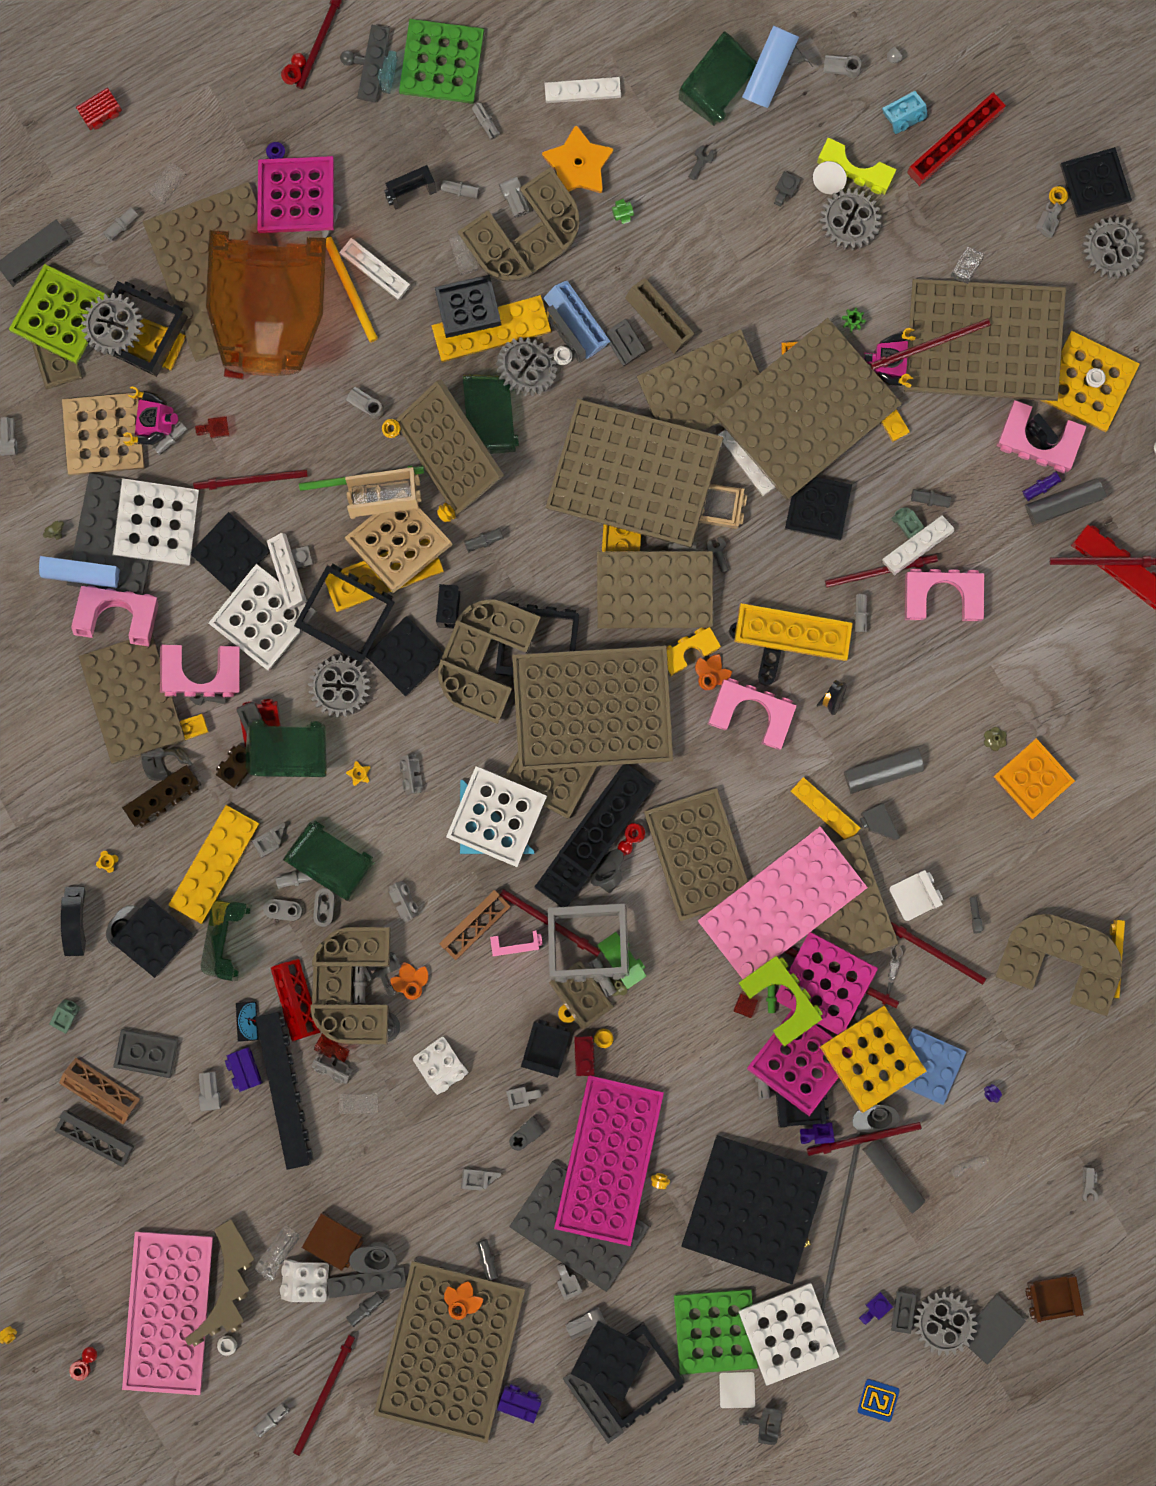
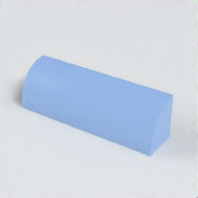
(770, 66)
(577, 318)
(79, 572)

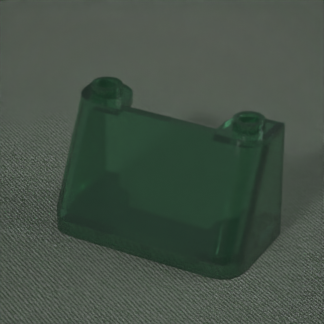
(717, 79)
(490, 411)
(286, 750)
(329, 861)
(220, 915)

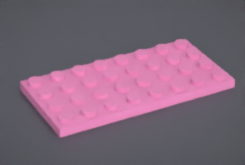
(782, 903)
(164, 1307)

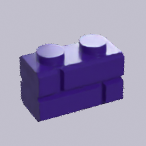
(244, 1069)
(519, 1404)

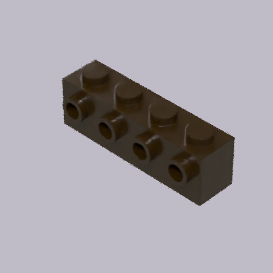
(161, 796)

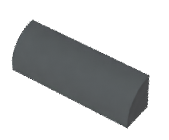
(34, 252)
(1065, 501)
(884, 771)
(894, 1175)

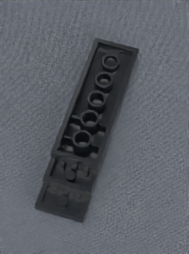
(594, 836)

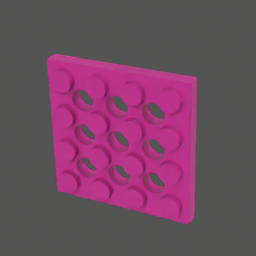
(304, 221)
(848, 962)
(803, 1075)

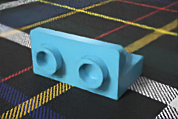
(905, 112)

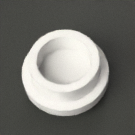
(562, 355)
(1095, 377)
(227, 1345)

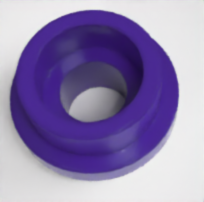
(271, 146)
(992, 1093)

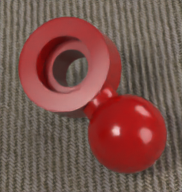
(298, 61)
(630, 834)
(88, 1356)

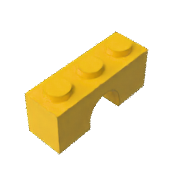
(703, 641)

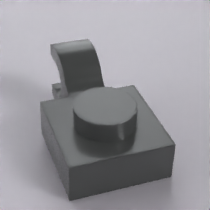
(786, 187)

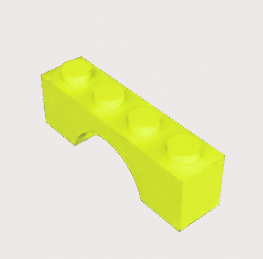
(876, 177)

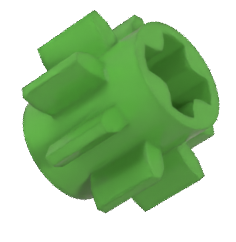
(622, 211)
(858, 317)

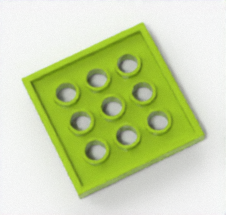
(30, 309)

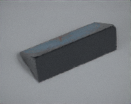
(246, 1021)

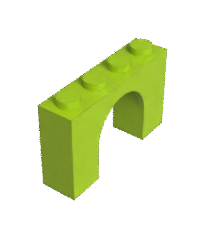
(775, 973)

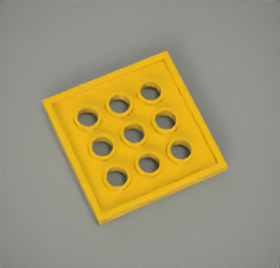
(1118, 386)
(870, 1072)

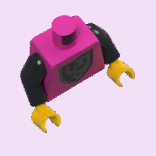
(895, 373)
(152, 420)

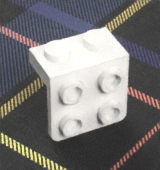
(916, 895)
(440, 1066)
(304, 1281)

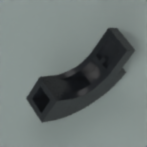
(72, 921)

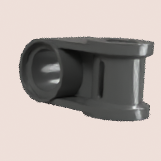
(529, 1132)

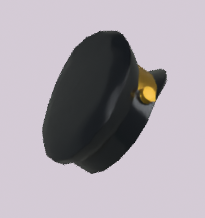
(833, 697)

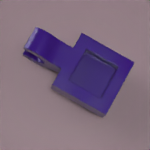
(820, 1134)
(877, 1307)

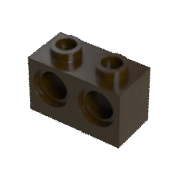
(231, 762)

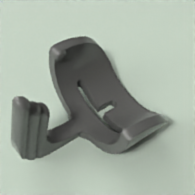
(158, 772)
(394, 965)
(772, 1431)

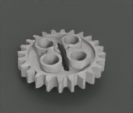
(866, 226)
(1129, 242)
(118, 307)
(541, 377)
(340, 669)
(936, 1339)

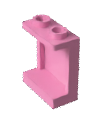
(497, 950)

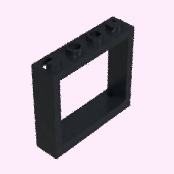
(169, 338)
(549, 612)
(331, 641)
(660, 1397)

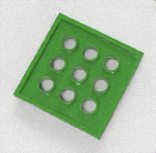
(454, 34)
(686, 1343)

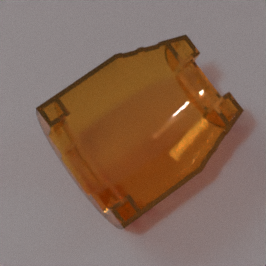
(264, 302)

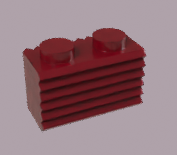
(584, 1055)

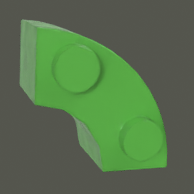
(612, 951)

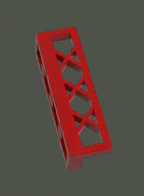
(291, 1000)

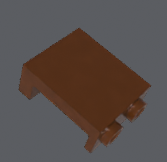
(332, 1241)
(1054, 1298)

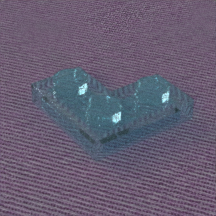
(387, 73)

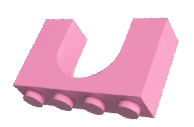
(1014, 440)
(968, 584)
(95, 600)
(174, 681)
(779, 711)

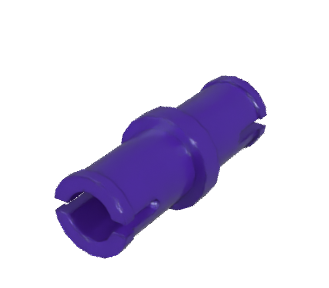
(1041, 486)

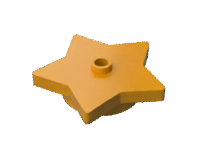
(578, 148)

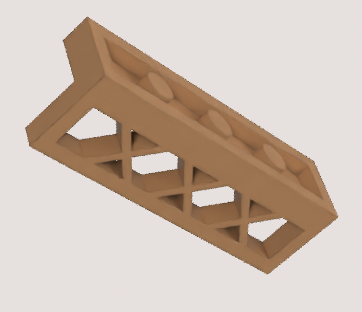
(487, 902)
(96, 1093)

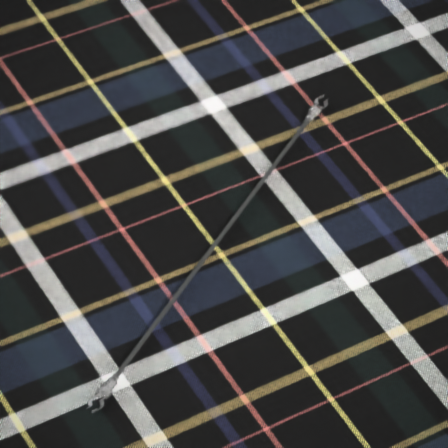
(893, 968)

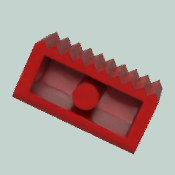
(99, 109)

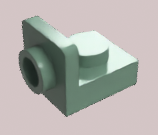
(907, 522)
(64, 1015)

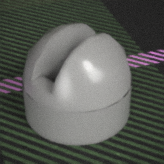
(894, 56)

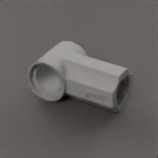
(839, 65)
(515, 198)
(364, 403)
(8, 442)
(209, 1097)
(585, 1323)

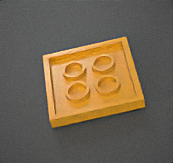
(1033, 778)

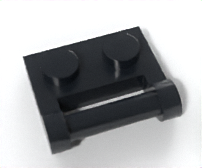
(1039, 428)

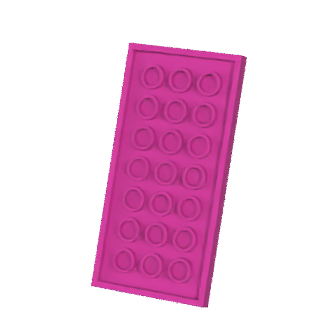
(609, 1160)

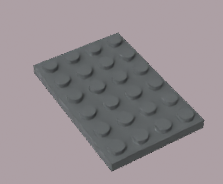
(97, 533)
(590, 1257)

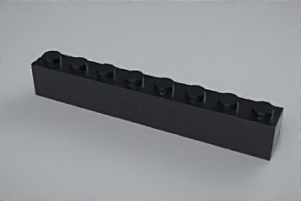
(283, 1090)

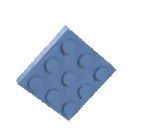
(940, 1062)

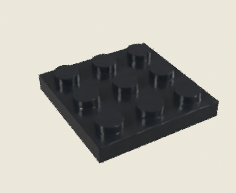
(1095, 182)
(468, 306)
(819, 508)
(229, 552)
(405, 656)
(151, 937)
(610, 1360)

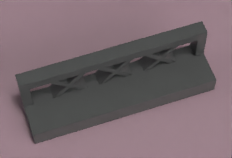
(97, 1132)

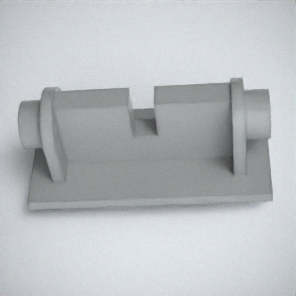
(408, 766)
(408, 908)
(338, 1072)

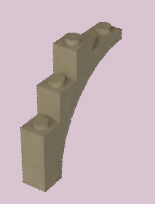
(224, 1313)

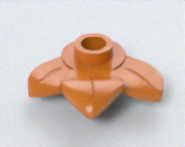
(712, 670)
(410, 977)
(464, 1298)

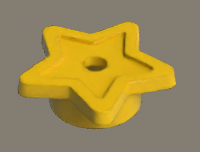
(358, 768)

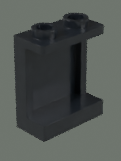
(408, 183)
(448, 606)
(546, 1048)
(792, 1116)

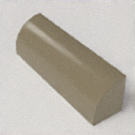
(659, 315)

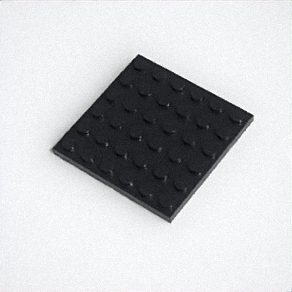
(754, 1209)

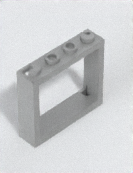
(588, 911)

